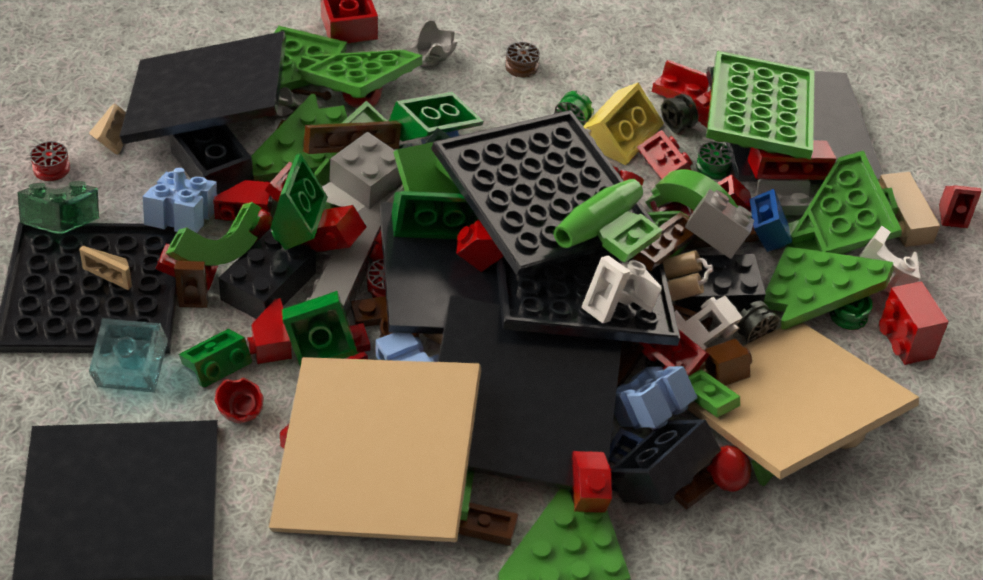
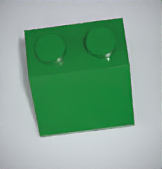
(319, 328)

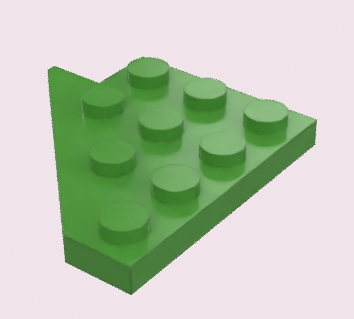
(304, 44)
(359, 71)
(289, 140)
(847, 208)
(819, 281)
(567, 546)

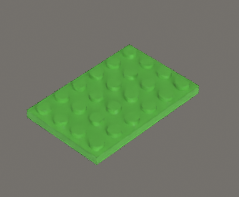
(762, 105)

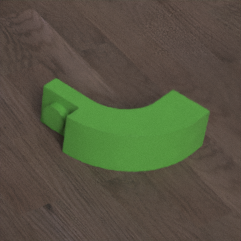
(684, 187)
(237, 241)

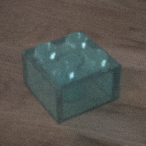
(128, 355)

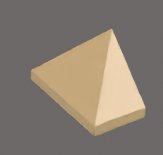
(109, 128)
(106, 266)

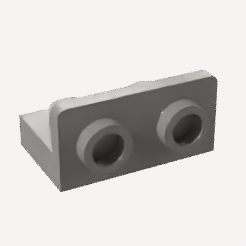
(791, 193)

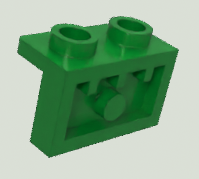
(217, 357)

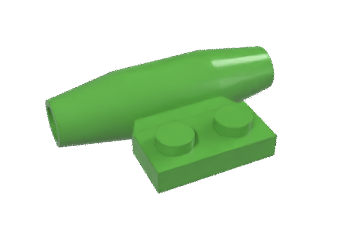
(609, 218)

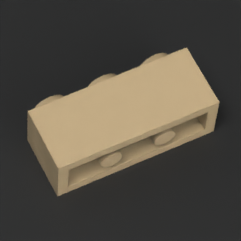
(913, 213)

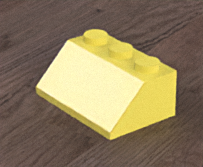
(624, 123)

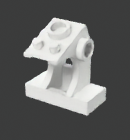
(906, 269)
(628, 284)
(724, 319)

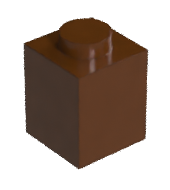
(728, 362)

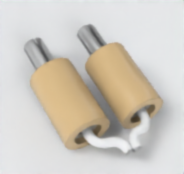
(683, 265)

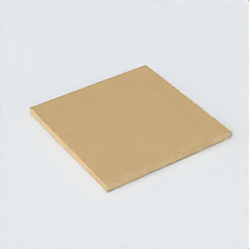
(805, 400)
(377, 449)

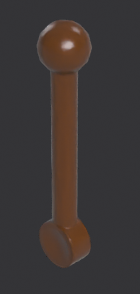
(326, 95)

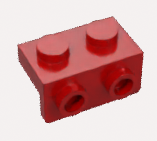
(685, 354)

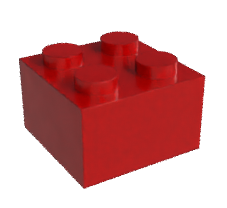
(350, 20)
(913, 323)

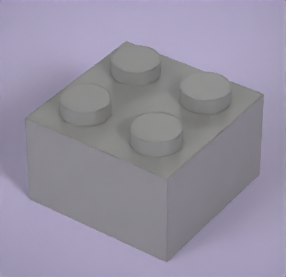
(365, 170)
(720, 223)

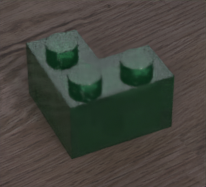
(58, 208)

